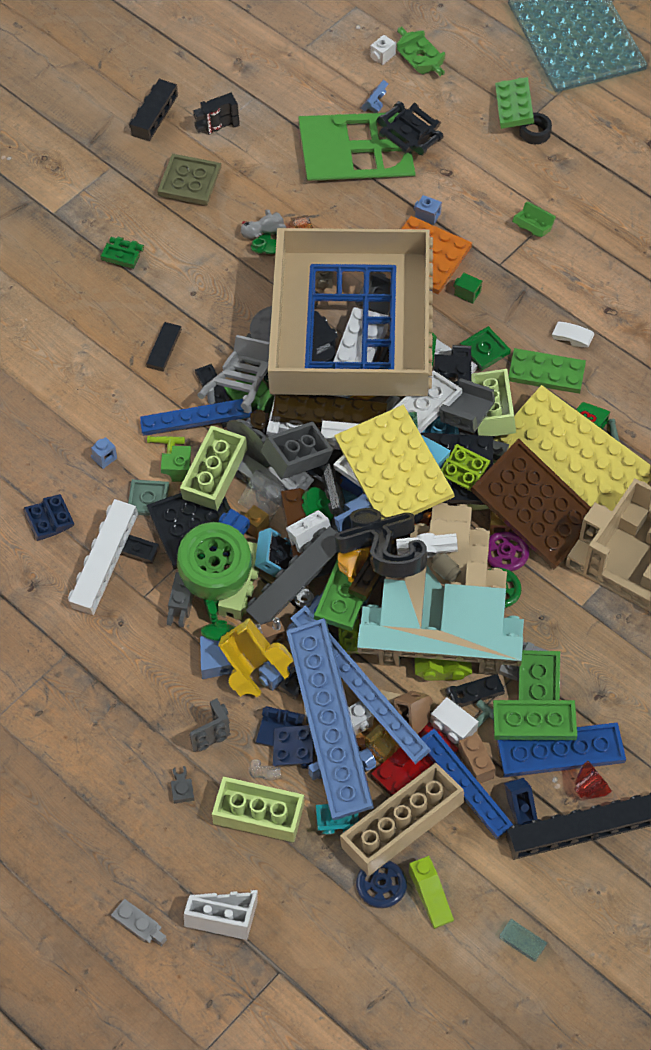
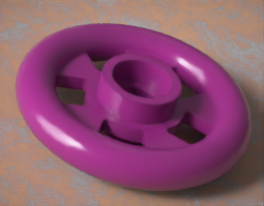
(506, 537)

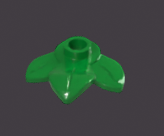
(264, 244)

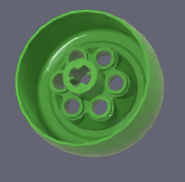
(216, 581)

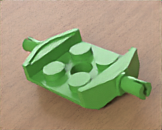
(414, 44)

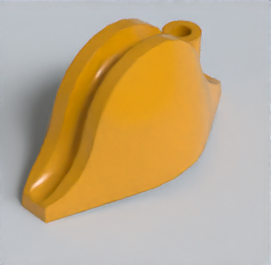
(352, 562)

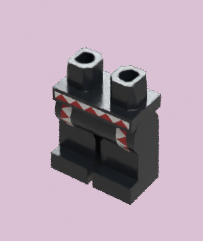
(217, 114)

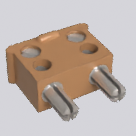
(273, 631)

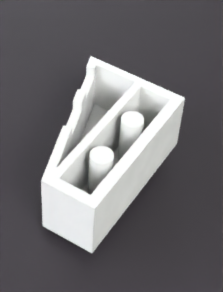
(222, 914)

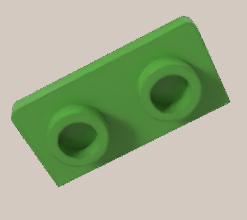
(534, 219)

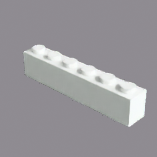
(103, 557)

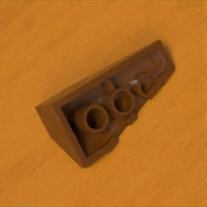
(293, 510)

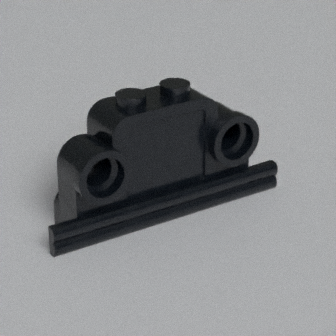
(323, 340)

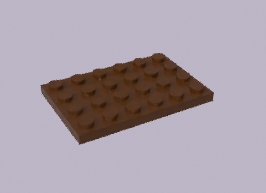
(533, 503)

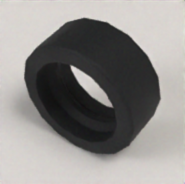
(540, 137)

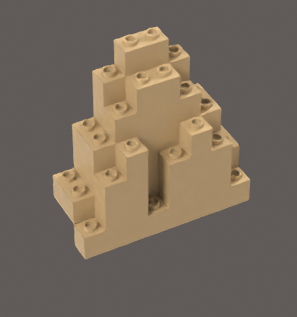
(617, 546)

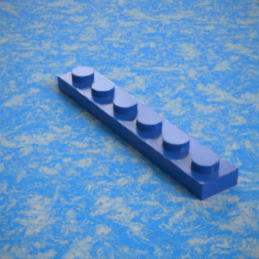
(192, 417)
(474, 793)

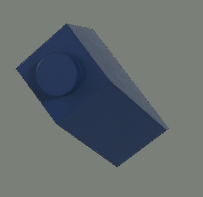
(521, 801)

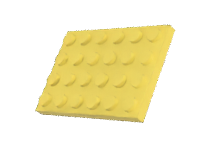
(394, 464)

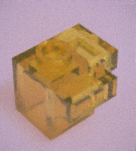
(380, 744)

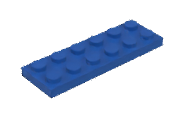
(595, 743)

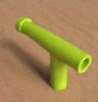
(171, 441)

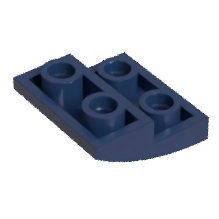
(48, 517)

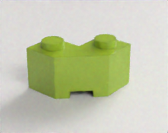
(442, 669)

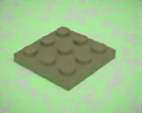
(189, 179)

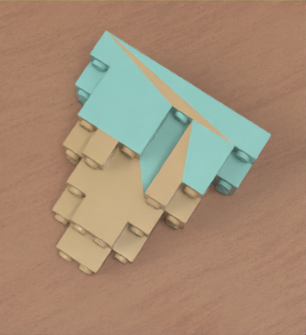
(445, 618)

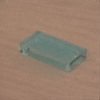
(523, 940)

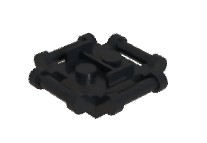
(408, 130)

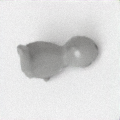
(266, 225)

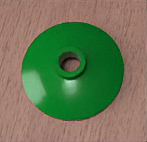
(216, 630)

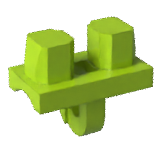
(345, 642)

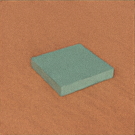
(146, 492)

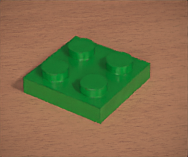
(486, 348)

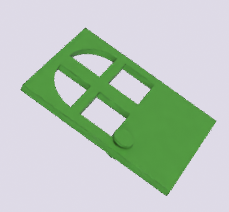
(329, 150)

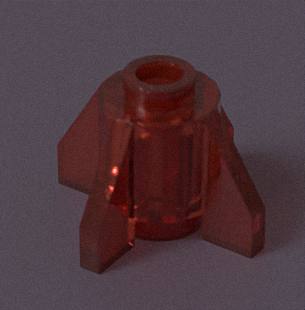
(590, 783)

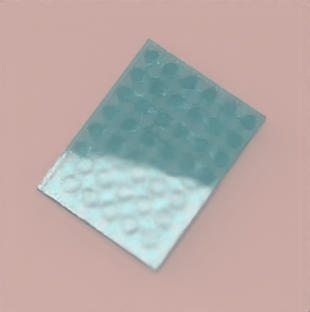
(578, 40)

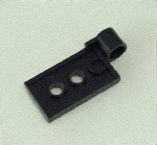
(455, 365)

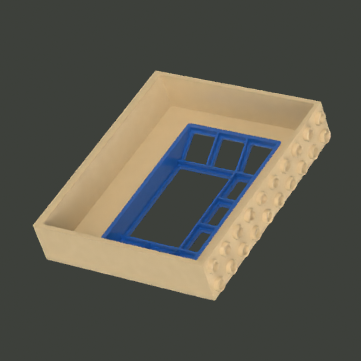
(397, 251)

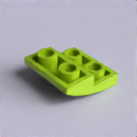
(464, 467)

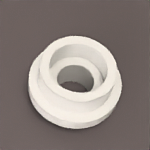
(305, 593)

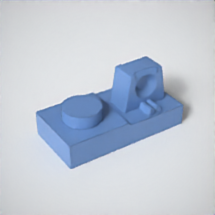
(372, 102)

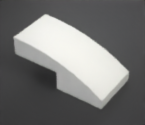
(575, 334)

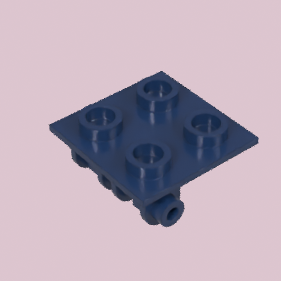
(276, 718)
(293, 746)

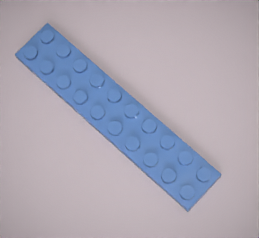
(329, 720)

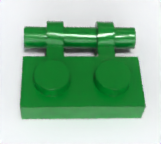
(117, 254)

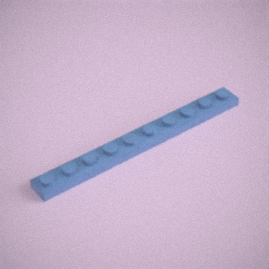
(371, 696)

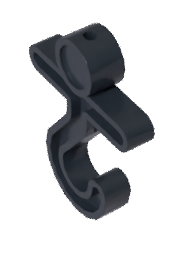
(370, 529)

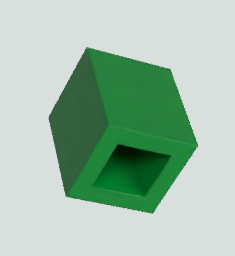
(467, 287)

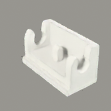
(307, 529)

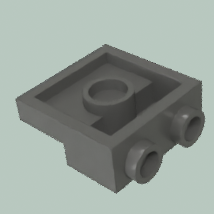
(378, 285)

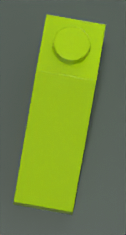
(430, 891)

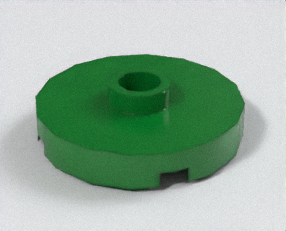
(315, 500)

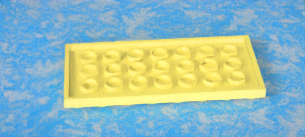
(577, 449)

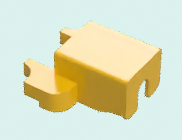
(248, 650)

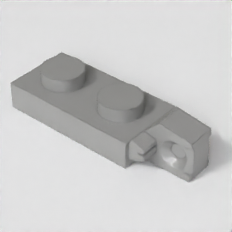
(138, 923)

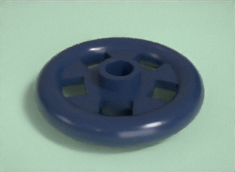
(397, 890)

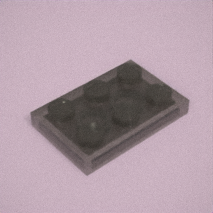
(334, 491)

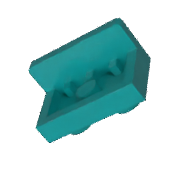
(328, 825)

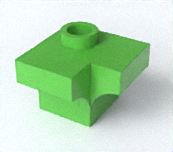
(177, 463)

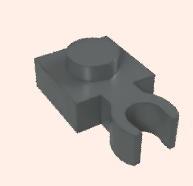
(182, 788)

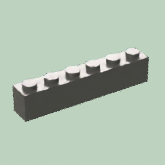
(294, 578)

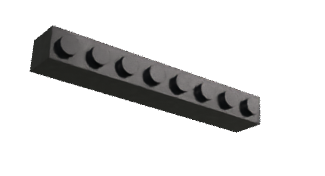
(579, 826)

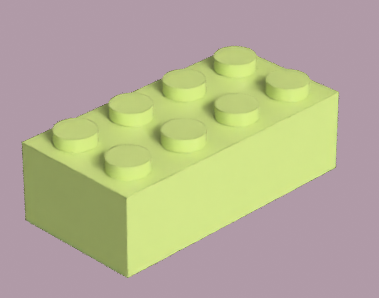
(500, 417)
(214, 467)
(258, 809)

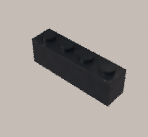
(153, 110)

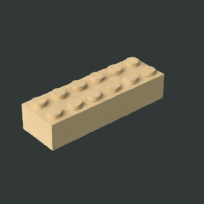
(402, 819)

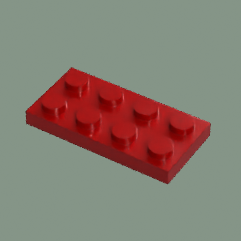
(401, 770)

